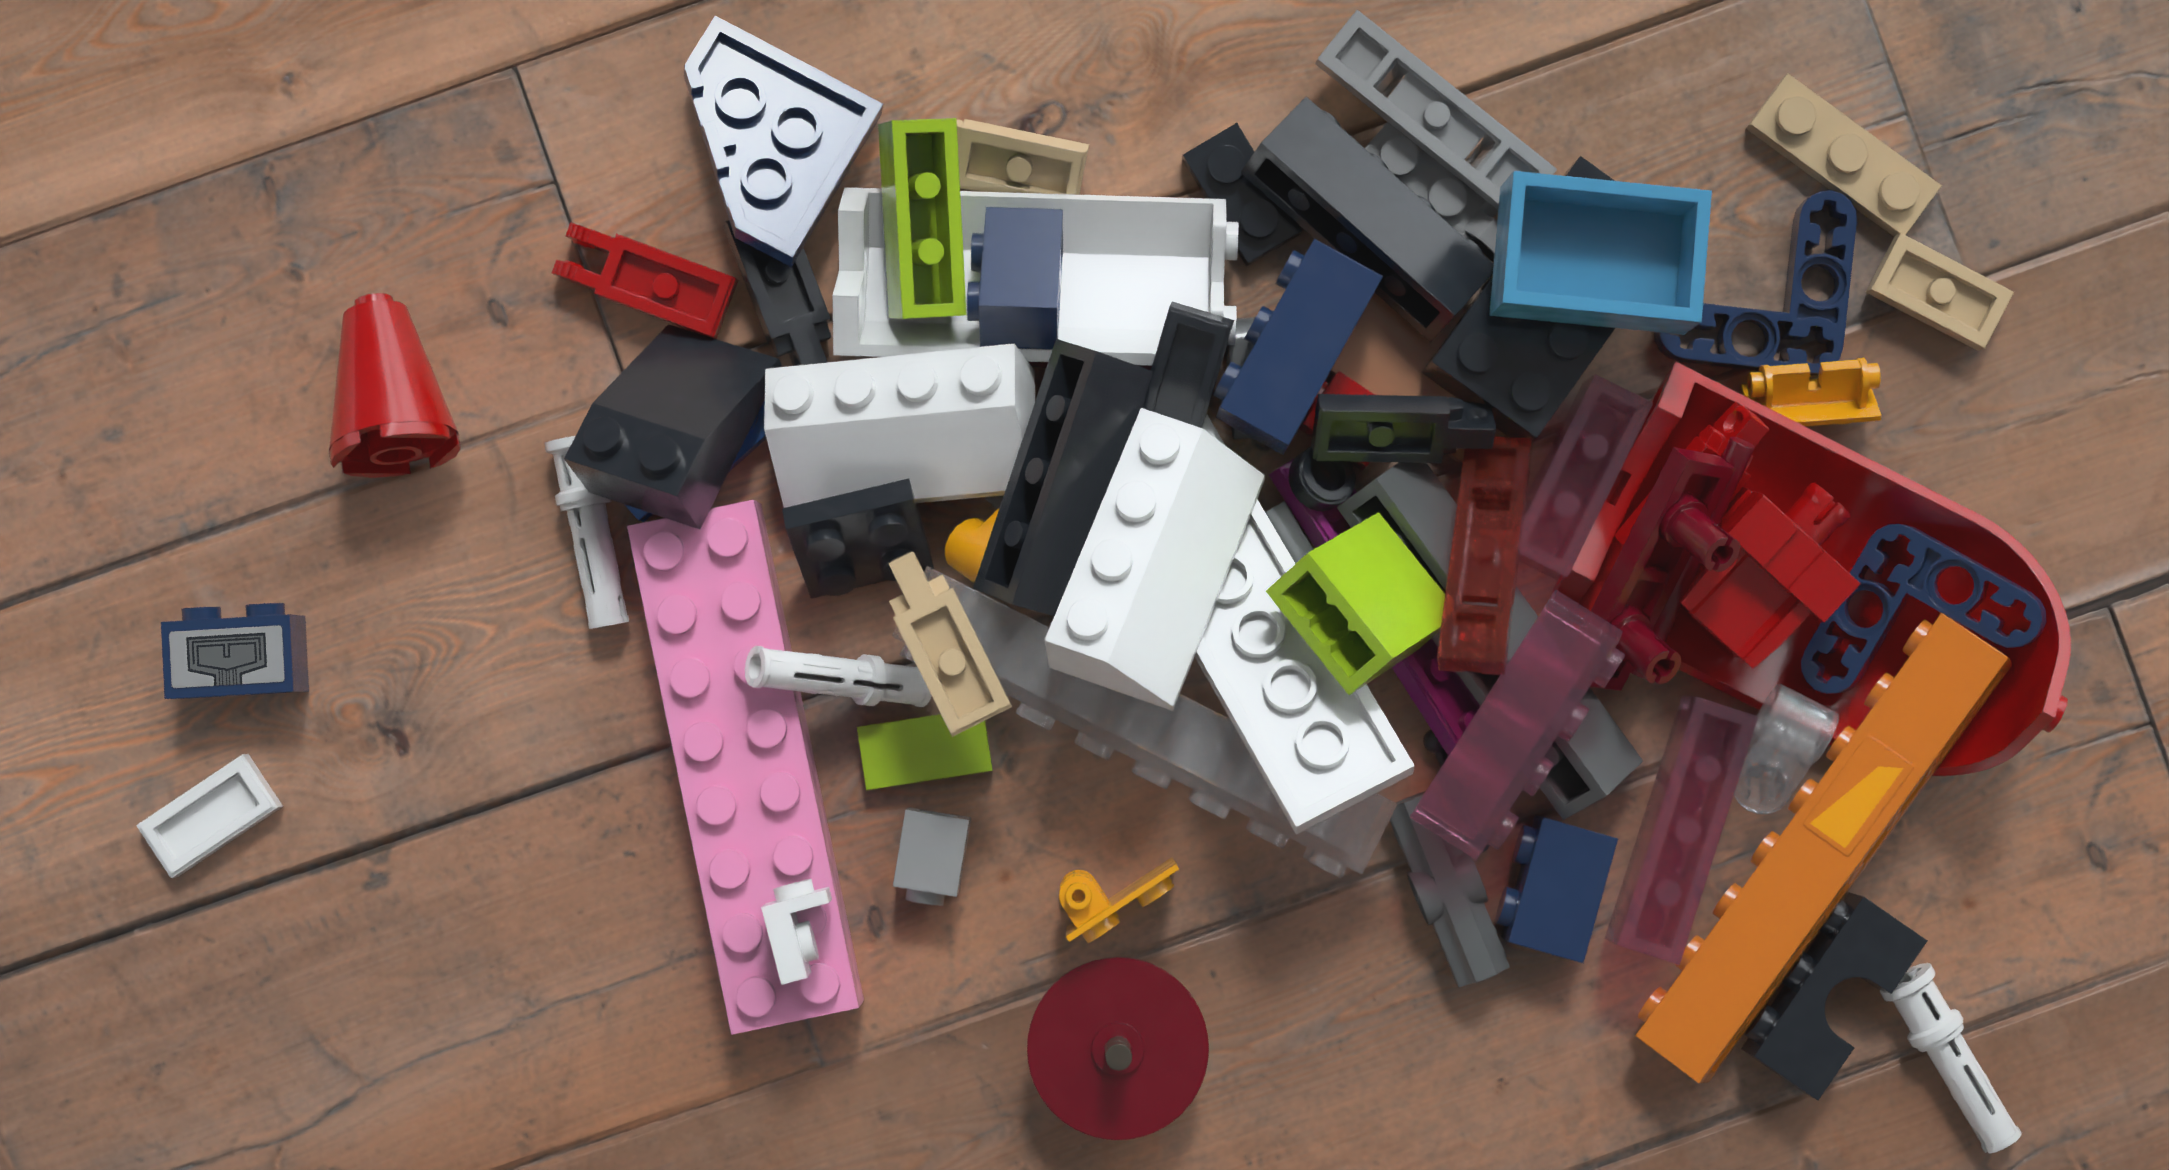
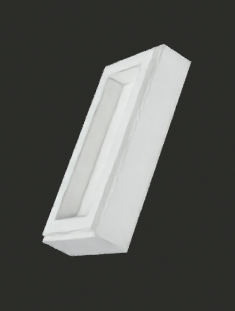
(209, 815)

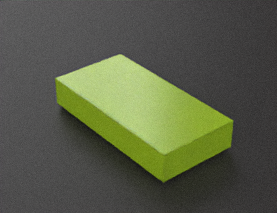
(921, 751)

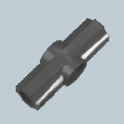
(1449, 898)

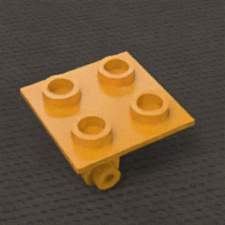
(1095, 913)

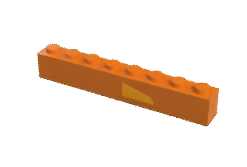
(1823, 846)

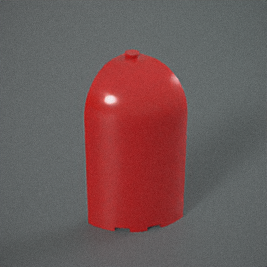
(1875, 497)

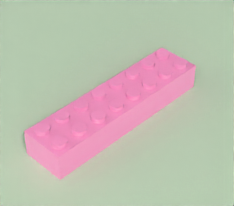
(742, 760)

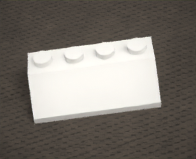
(926, 417)
(1154, 561)

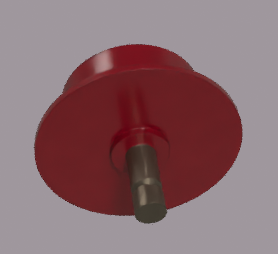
(1117, 1048)

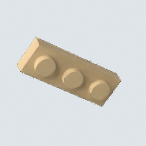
(1843, 156)

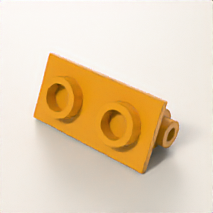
(1837, 396)

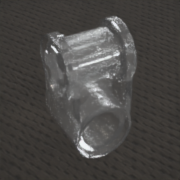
(1784, 745)

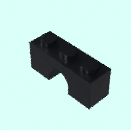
(1794, 1031)

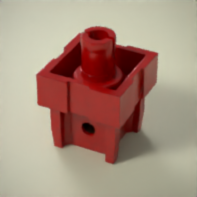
(1776, 576)

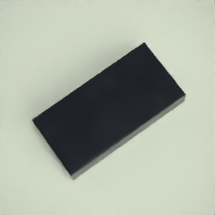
(1187, 363)

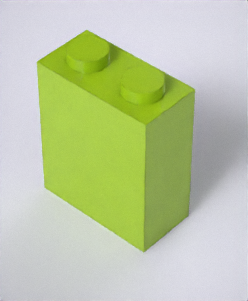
(1361, 602)

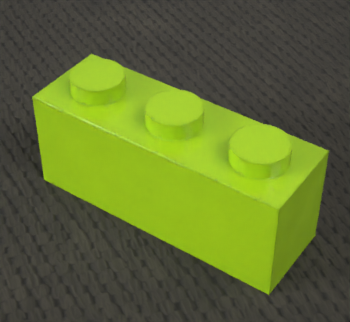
(922, 218)

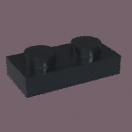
(1217, 171)

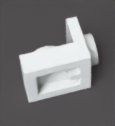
(792, 941)

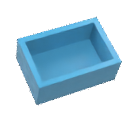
(1600, 253)

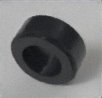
(1320, 483)

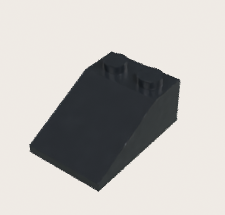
(671, 425)

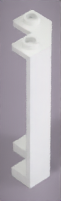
(1118, 273)

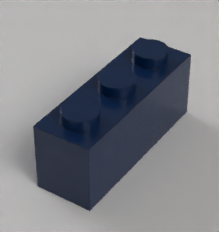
(1295, 345)

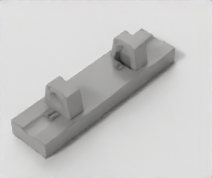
(1427, 108)

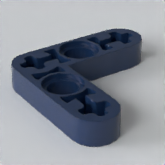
(1799, 311)
(1921, 582)

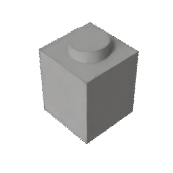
(931, 855)

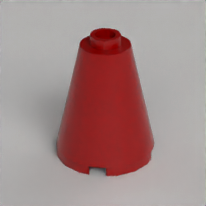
(386, 395)

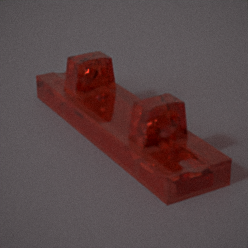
(1485, 557)

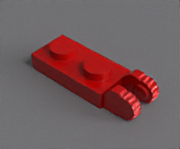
(652, 281)

